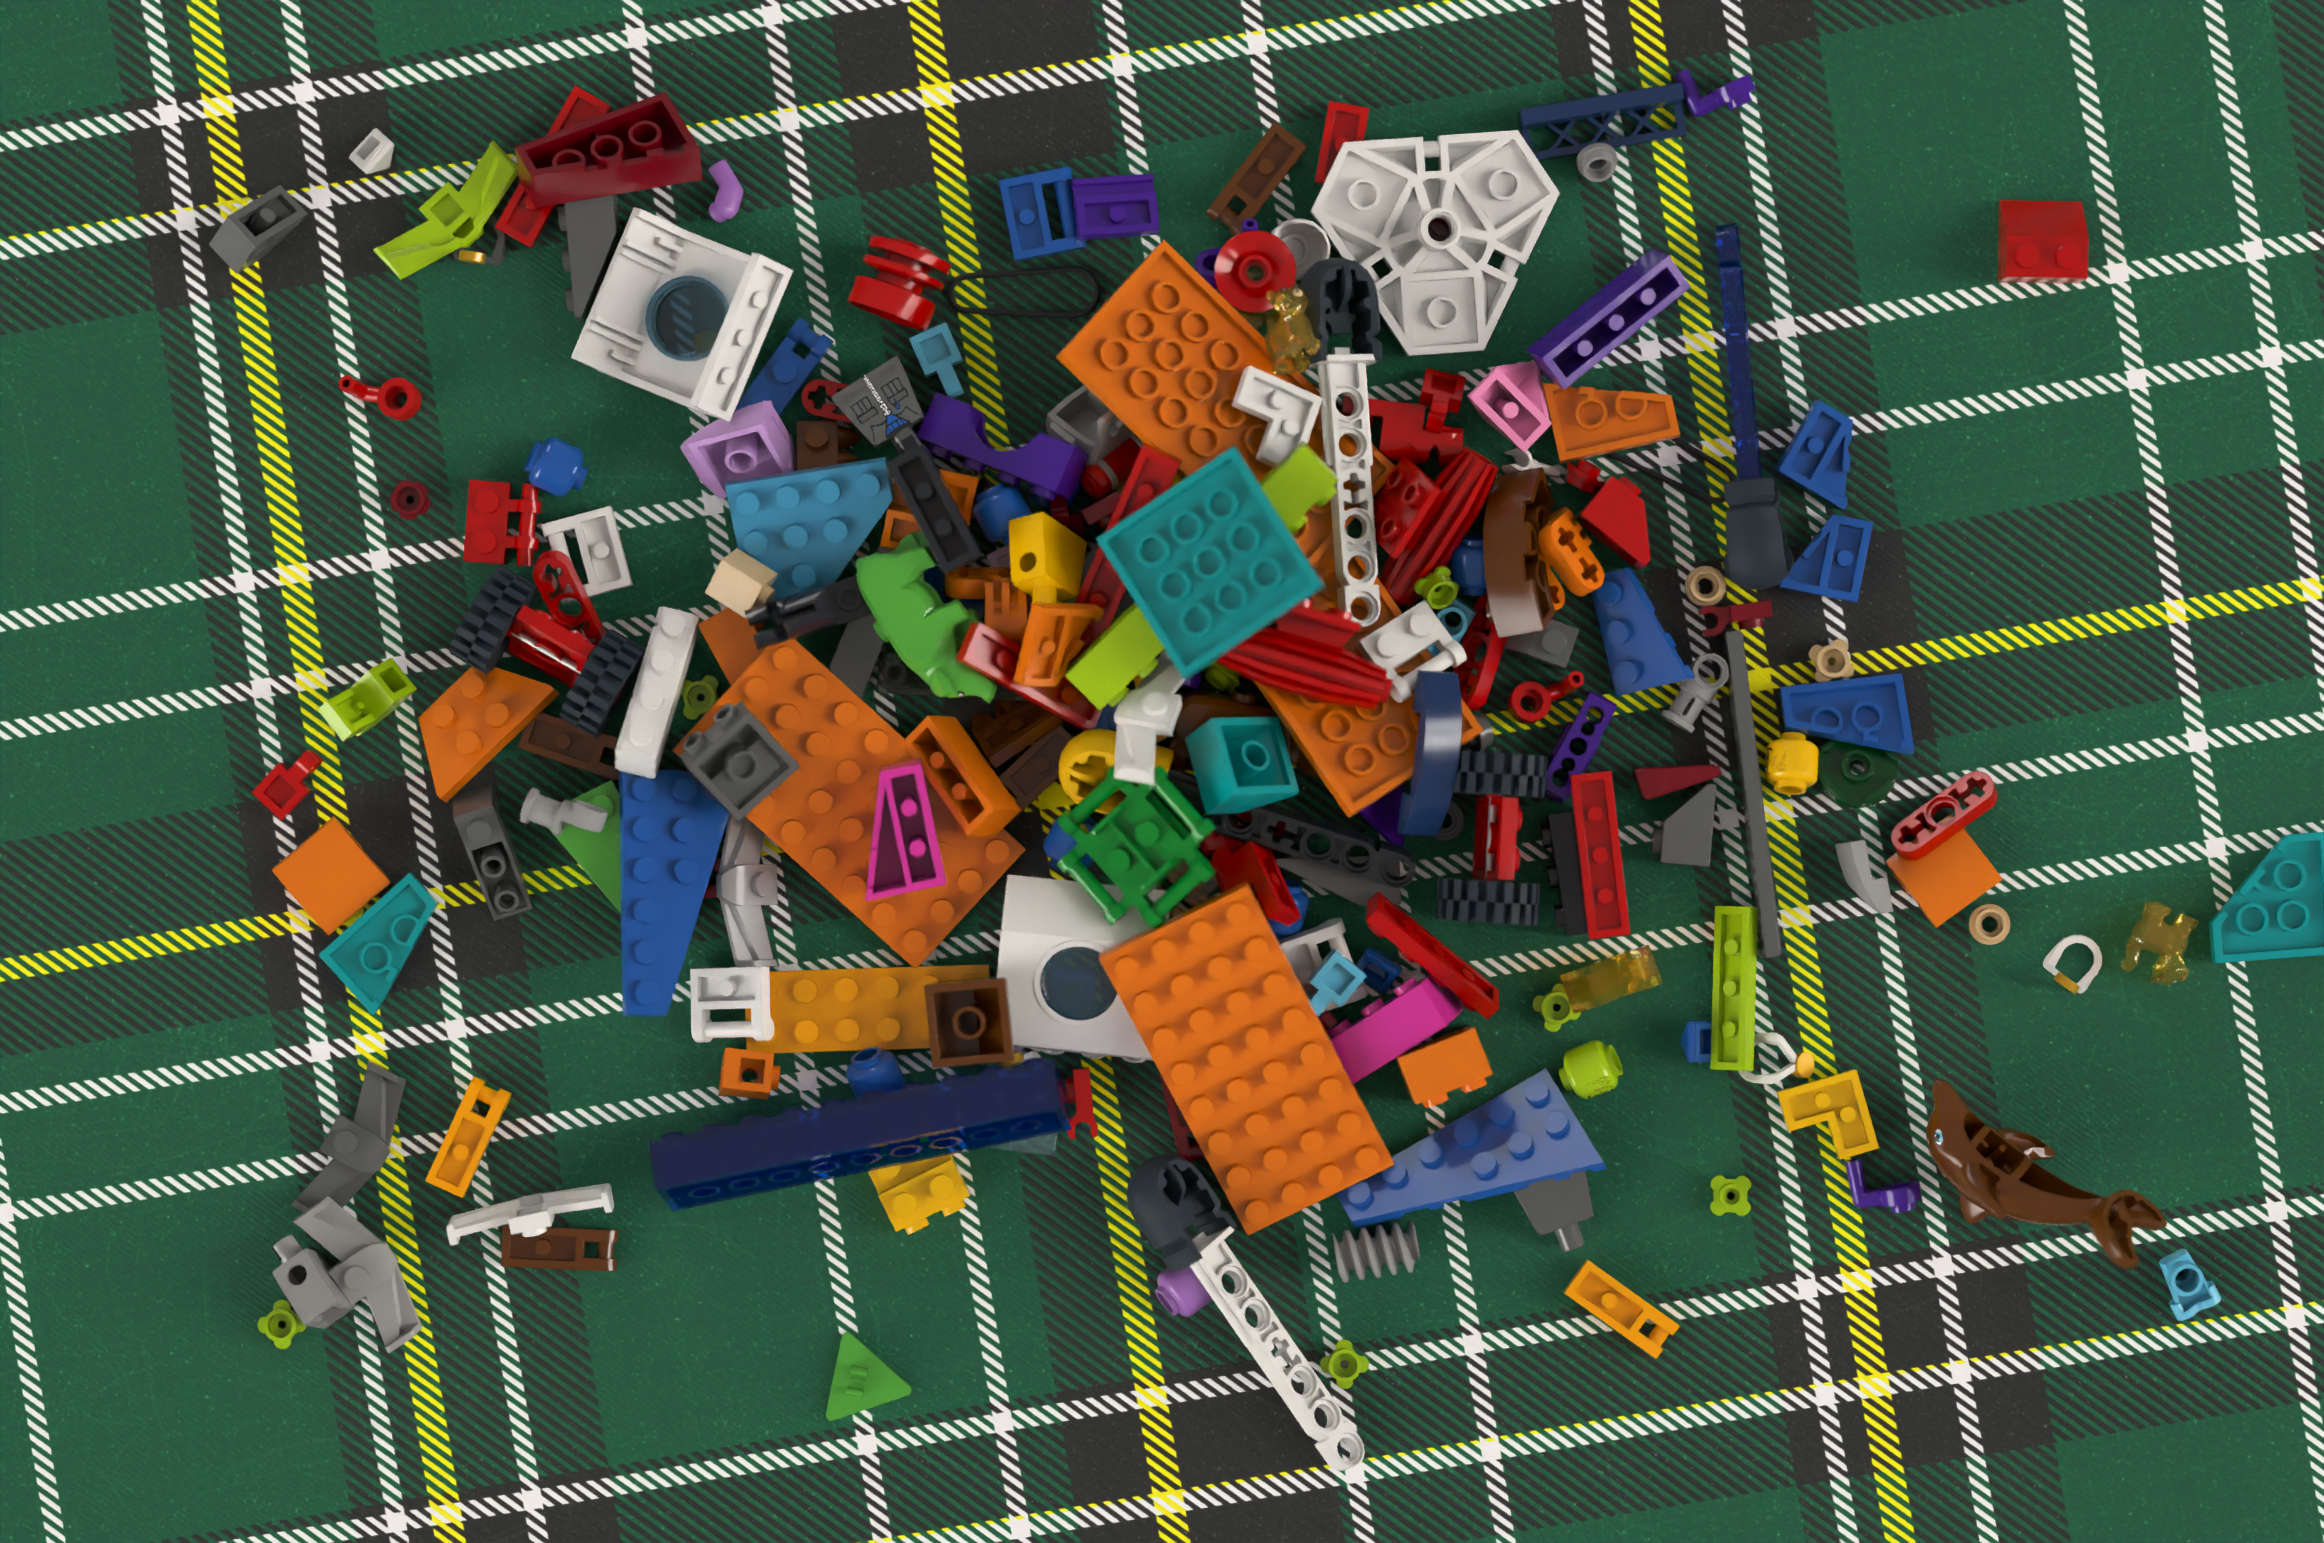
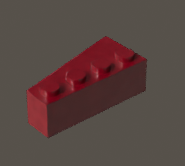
(611, 155)

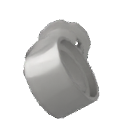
(1696, 691)
(557, 814)

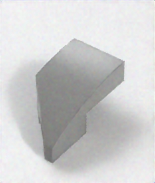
(1857, 873)

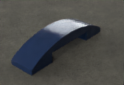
(1436, 753)

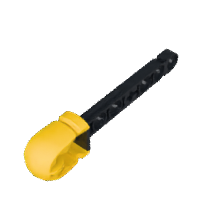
(1093, 753)

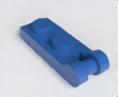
(785, 370)

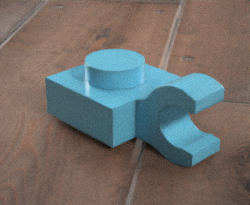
(938, 354)
(1334, 980)

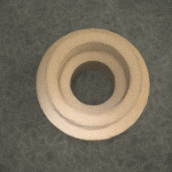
(1718, 586)
(2002, 924)

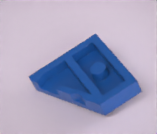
(1820, 454)

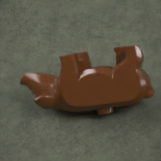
(1202, 705)

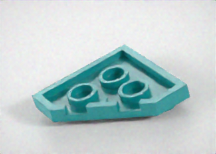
(2276, 907)

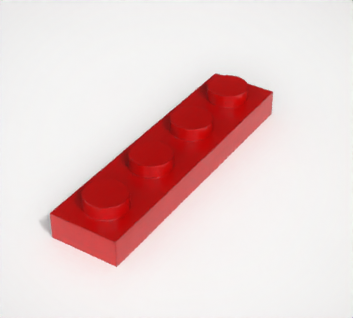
(520, 217)
(998, 660)
(1599, 855)
(1441, 963)

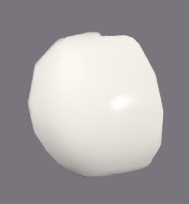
(1306, 242)

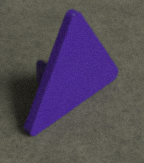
(1384, 816)

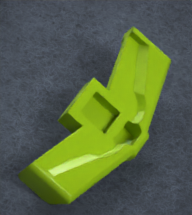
(452, 216)

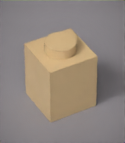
(742, 582)

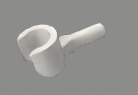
(1525, 462)

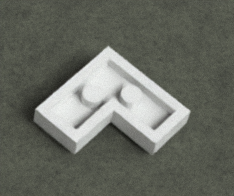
(1281, 404)

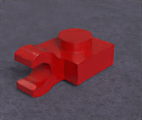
(1442, 394)
(284, 787)
(1079, 1091)

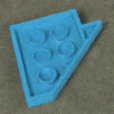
(809, 519)

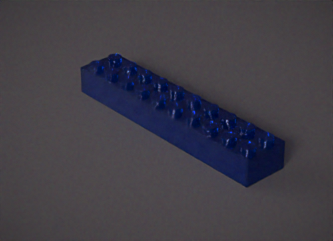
(860, 1134)

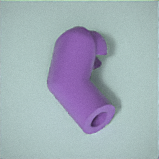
(729, 193)

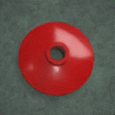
(1247, 251)

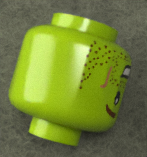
(1590, 1069)

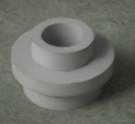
(1604, 165)

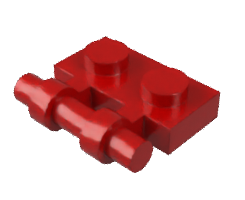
(488, 523)

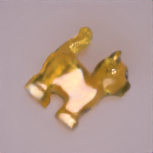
(1289, 331)
(2157, 937)

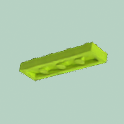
(1734, 988)

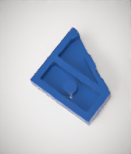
(1832, 560)

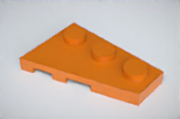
(1604, 421)

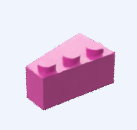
(904, 836)
(1393, 1026)

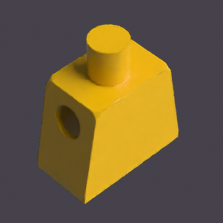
(1045, 558)

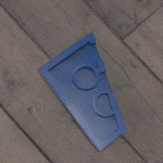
(1633, 638)
(1851, 711)

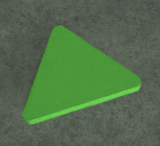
(861, 1380)

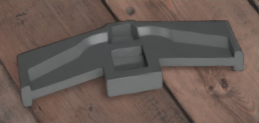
(360, 1144)

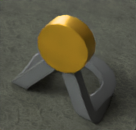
(479, 258)

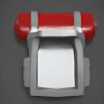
(1098, 432)

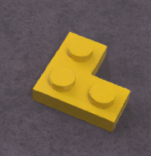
(1834, 1100)

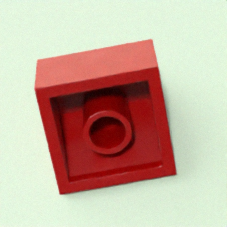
(2042, 242)
(1619, 520)

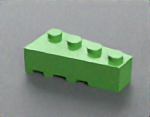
(599, 851)

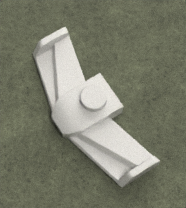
(1142, 715)
(530, 1213)

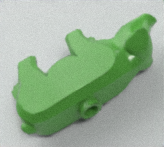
(917, 620)

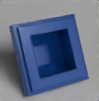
(1379, 968)
(1697, 1041)

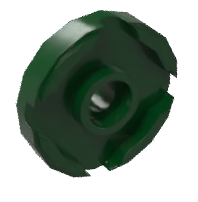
(1856, 790)

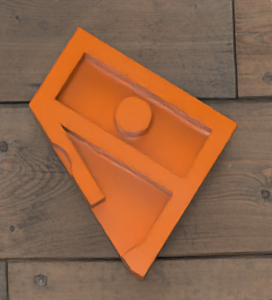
(1052, 641)

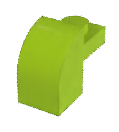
(368, 700)

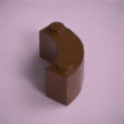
(1513, 575)

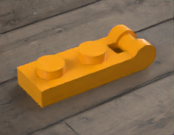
(467, 1138)
(1619, 1307)

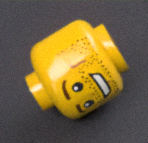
(1791, 763)

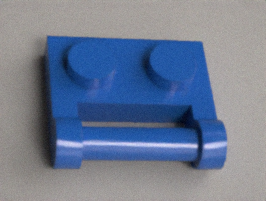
(1028, 215)

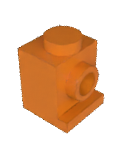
(737, 1062)

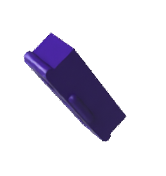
(1591, 743)

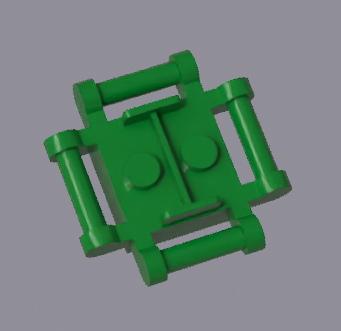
(1137, 846)

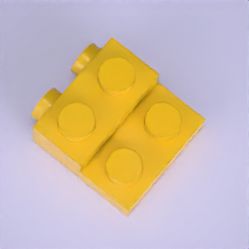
(919, 1190)

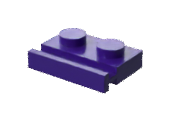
(1115, 207)

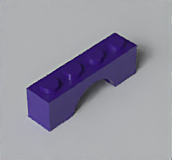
(1044, 462)

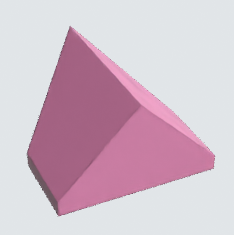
(1513, 402)

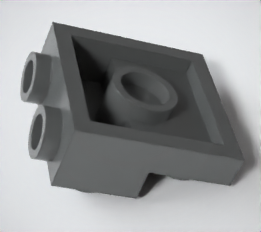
(738, 759)

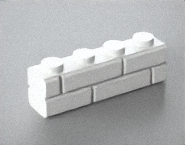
(657, 692)

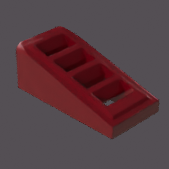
(1663, 780)

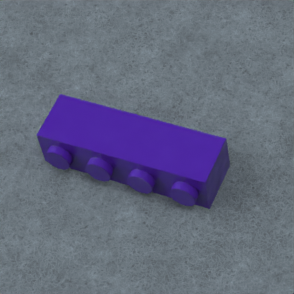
(1608, 318)

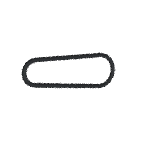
(1024, 312)
(1674, 483)

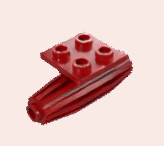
(1427, 519)
(1309, 659)

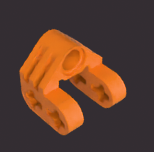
(1567, 551)
(1003, 602)

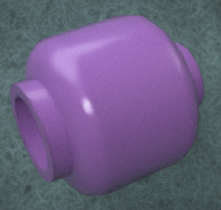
(1181, 1292)

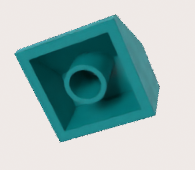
(1241, 764)

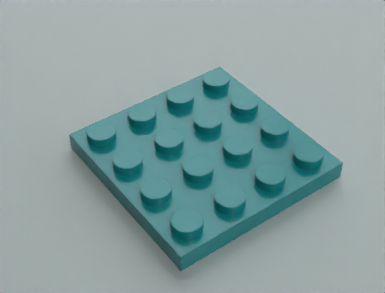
(1210, 562)

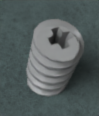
(1376, 1251)

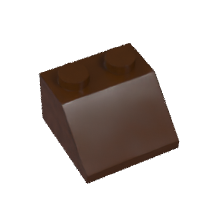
(969, 1021)

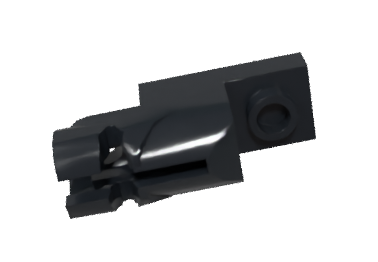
(809, 612)

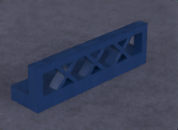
(1604, 106)

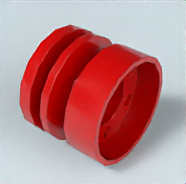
(899, 282)

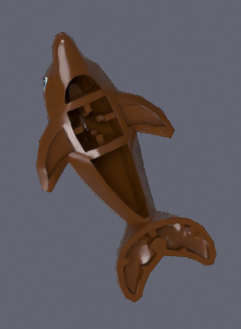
(1999, 1178)

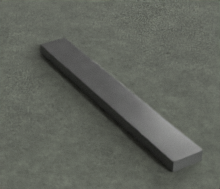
(1752, 794)

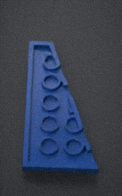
(666, 859)
(1487, 1152)

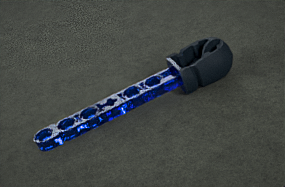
(1754, 528)

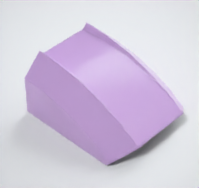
(744, 448)

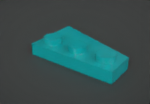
(380, 941)

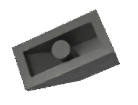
(257, 228)
(1548, 646)
(1687, 831)

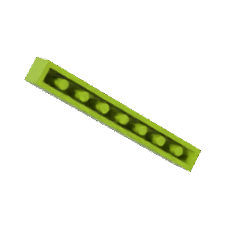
(1131, 644)

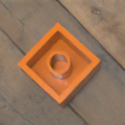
(1444, 1065)

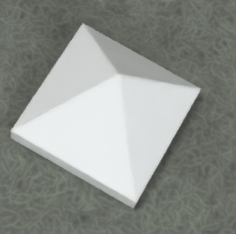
(373, 152)

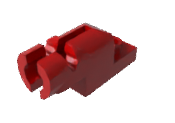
(1405, 433)
(1242, 862)

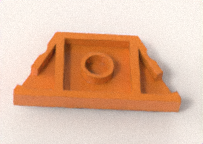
(476, 722)

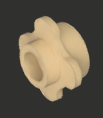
(1842, 665)

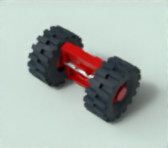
(505, 622)
(1494, 840)

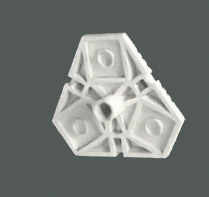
(1381, 207)

